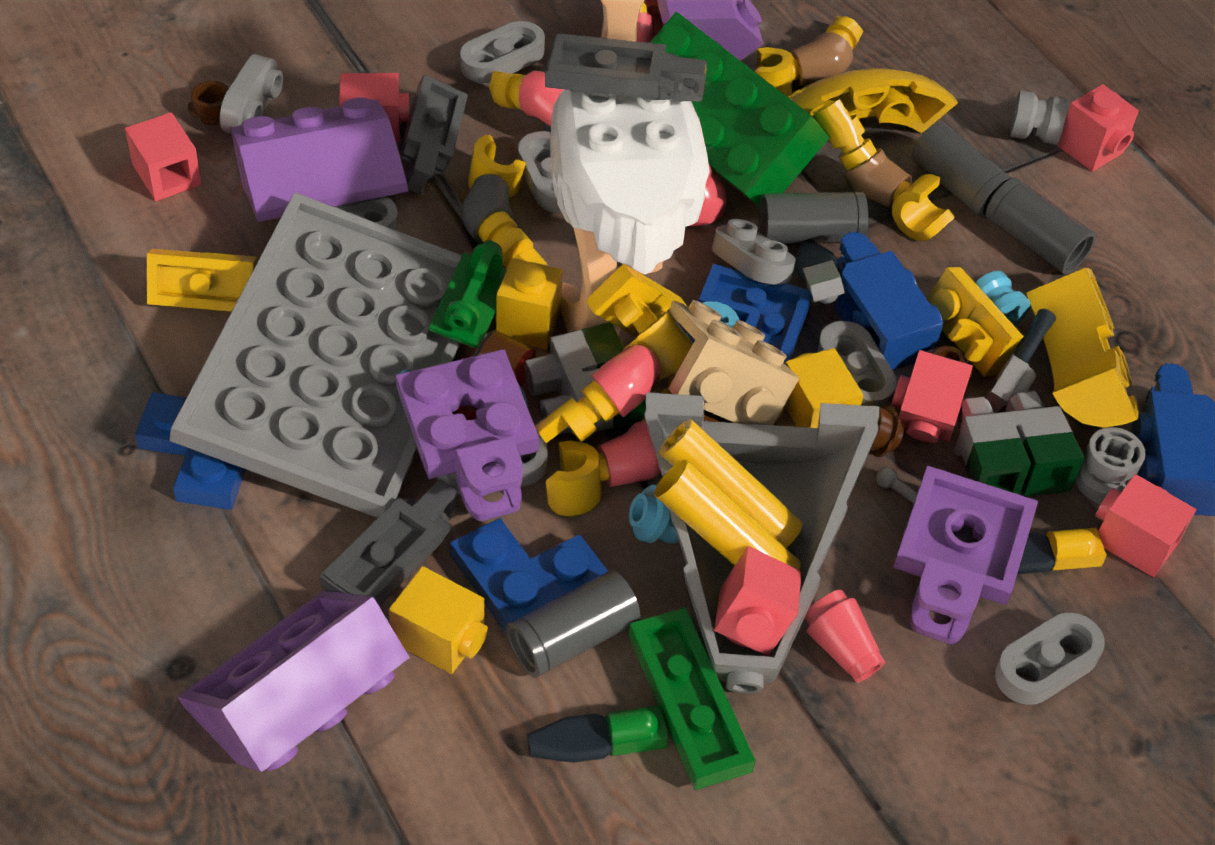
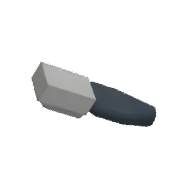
(819, 270)
(1016, 374)

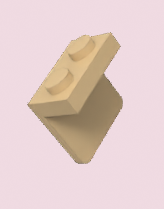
(731, 367)

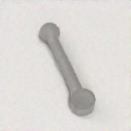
(888, 478)

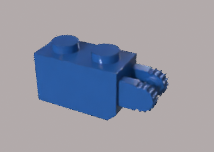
(885, 301)
(1179, 439)

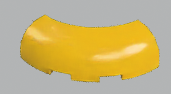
(880, 93)
(1085, 369)

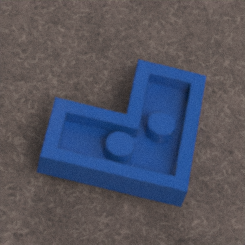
(771, 308)
(201, 477)
(513, 581)

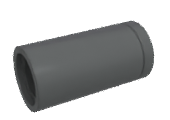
(960, 166)
(812, 216)
(1040, 225)
(573, 623)

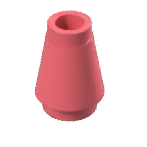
(844, 634)

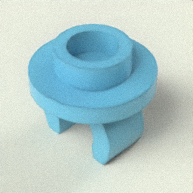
(651, 518)

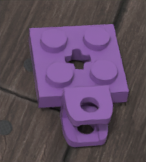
(479, 450)
(958, 571)

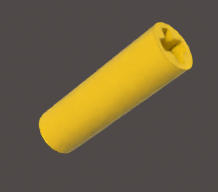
(704, 453)
(716, 515)

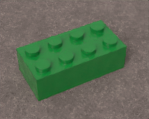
(748, 126)

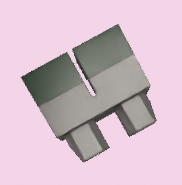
(570, 368)
(1018, 449)

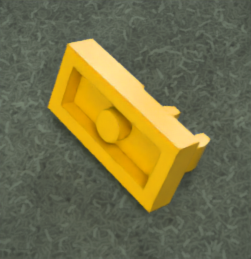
(197, 278)
(631, 300)
(974, 321)

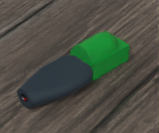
(596, 736)

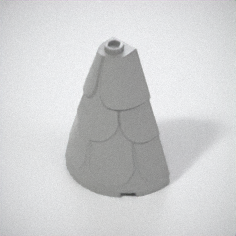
(807, 472)

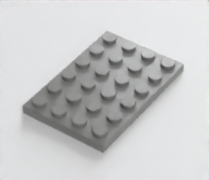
(314, 355)

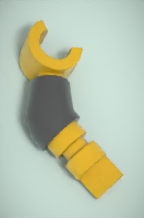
(487, 207)

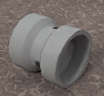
(1038, 117)
(1109, 462)

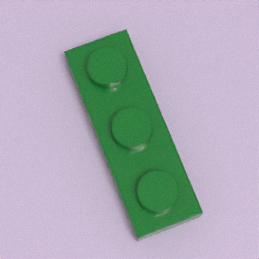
(691, 699)

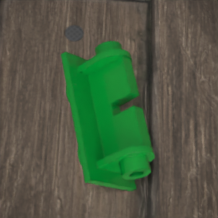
(471, 296)

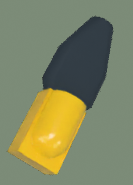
(1062, 551)

